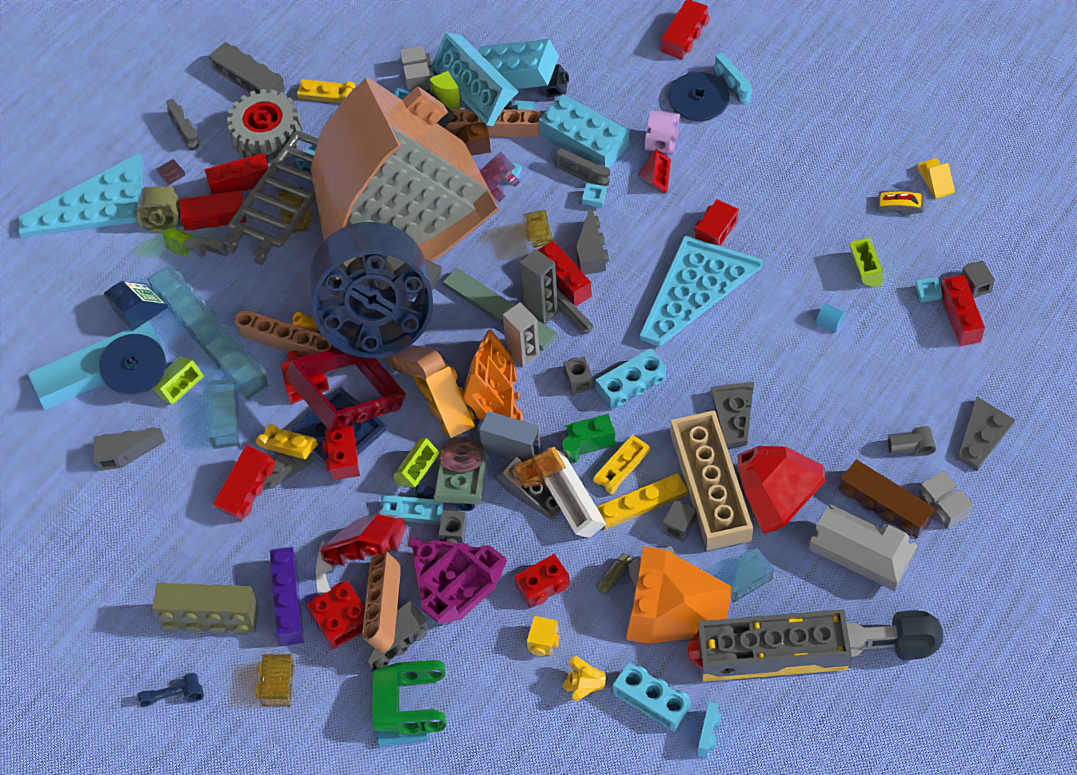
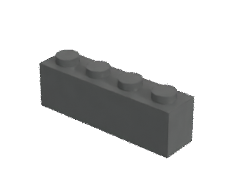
(245, 70)
(539, 286)

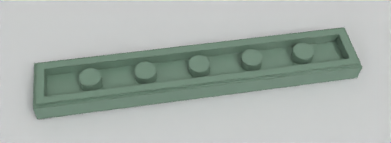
(490, 302)

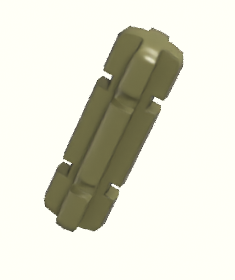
(614, 573)

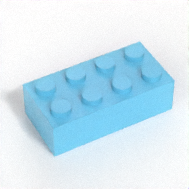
(523, 63)
(583, 132)

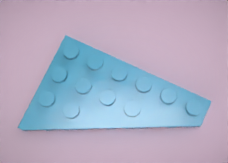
(98, 202)
(695, 283)

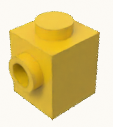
(543, 636)

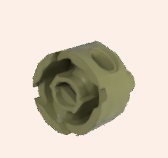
(158, 208)

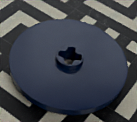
(684, 100)
(123, 351)

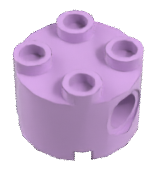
(662, 131)

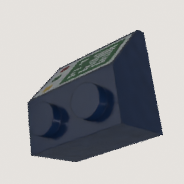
(134, 303)

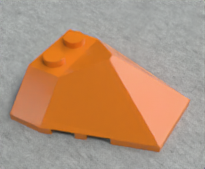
(491, 380)
(673, 598)

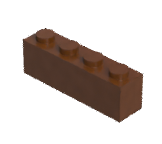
(886, 499)

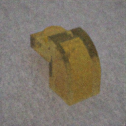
(537, 228)

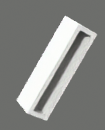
(575, 501)

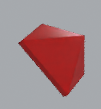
(657, 171)

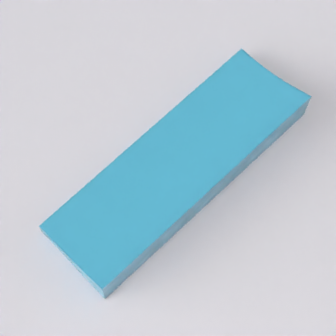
(476, 78)
(77, 371)

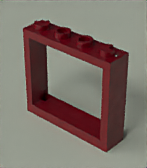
(305, 367)

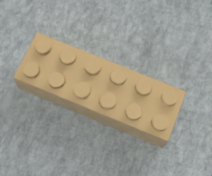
(711, 480)

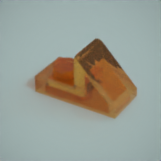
(537, 469)

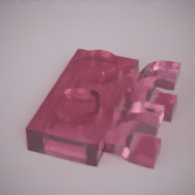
(496, 171)

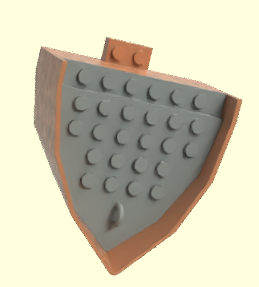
(398, 168)

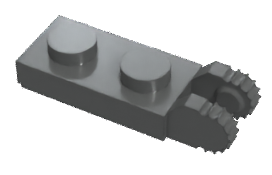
(182, 125)
(582, 168)

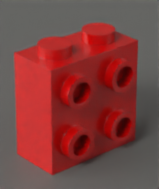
(338, 614)

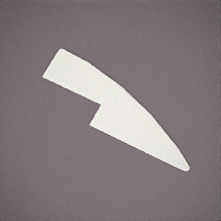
(321, 568)

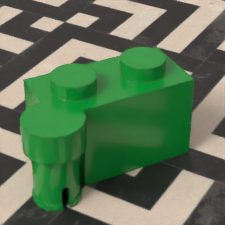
(588, 436)

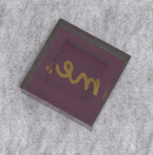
(170, 172)

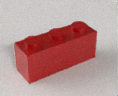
(685, 29)
(236, 175)
(210, 210)
(569, 277)
(962, 310)
(244, 483)

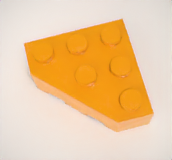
(446, 401)

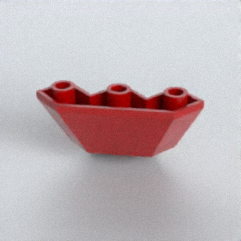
(778, 483)
(364, 536)

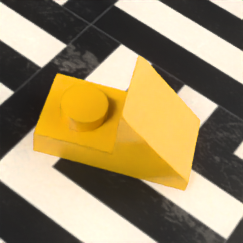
(937, 177)

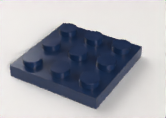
(365, 432)

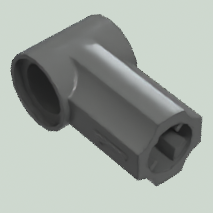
(917, 441)

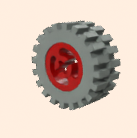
(268, 136)

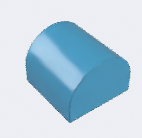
(830, 317)

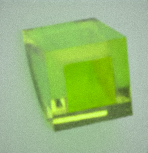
(175, 239)

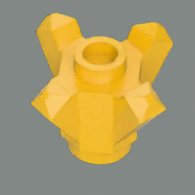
(583, 679)

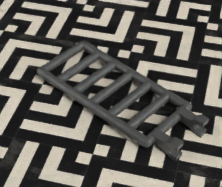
(269, 241)

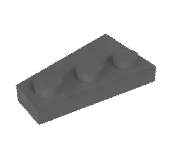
(733, 411)
(983, 433)

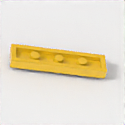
(642, 500)

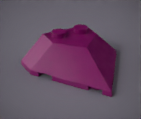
(454, 576)

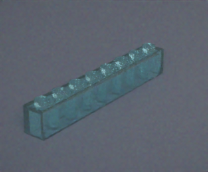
(209, 332)

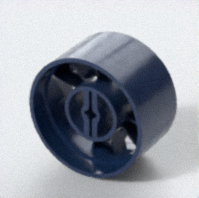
(370, 290)

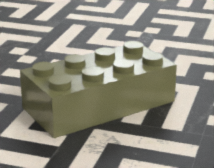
(205, 608)

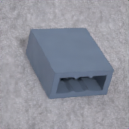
(509, 437)

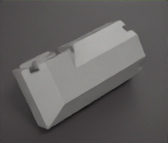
(862, 547)

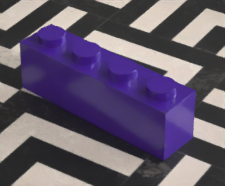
(286, 596)

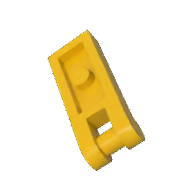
(324, 91)
(286, 442)
(622, 464)

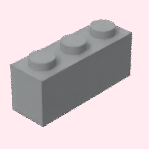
(521, 334)

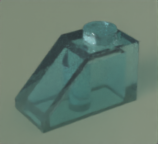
(750, 574)

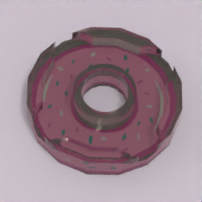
(461, 463)

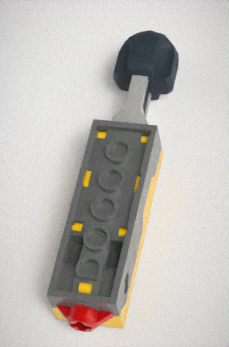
(804, 643)

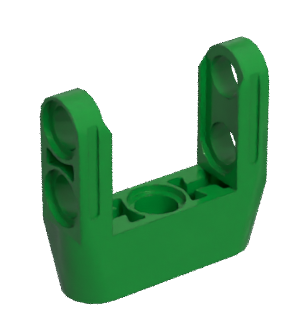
(386, 698)

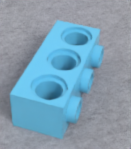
(634, 369)
(652, 707)

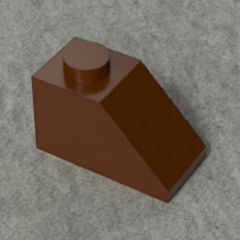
(475, 138)

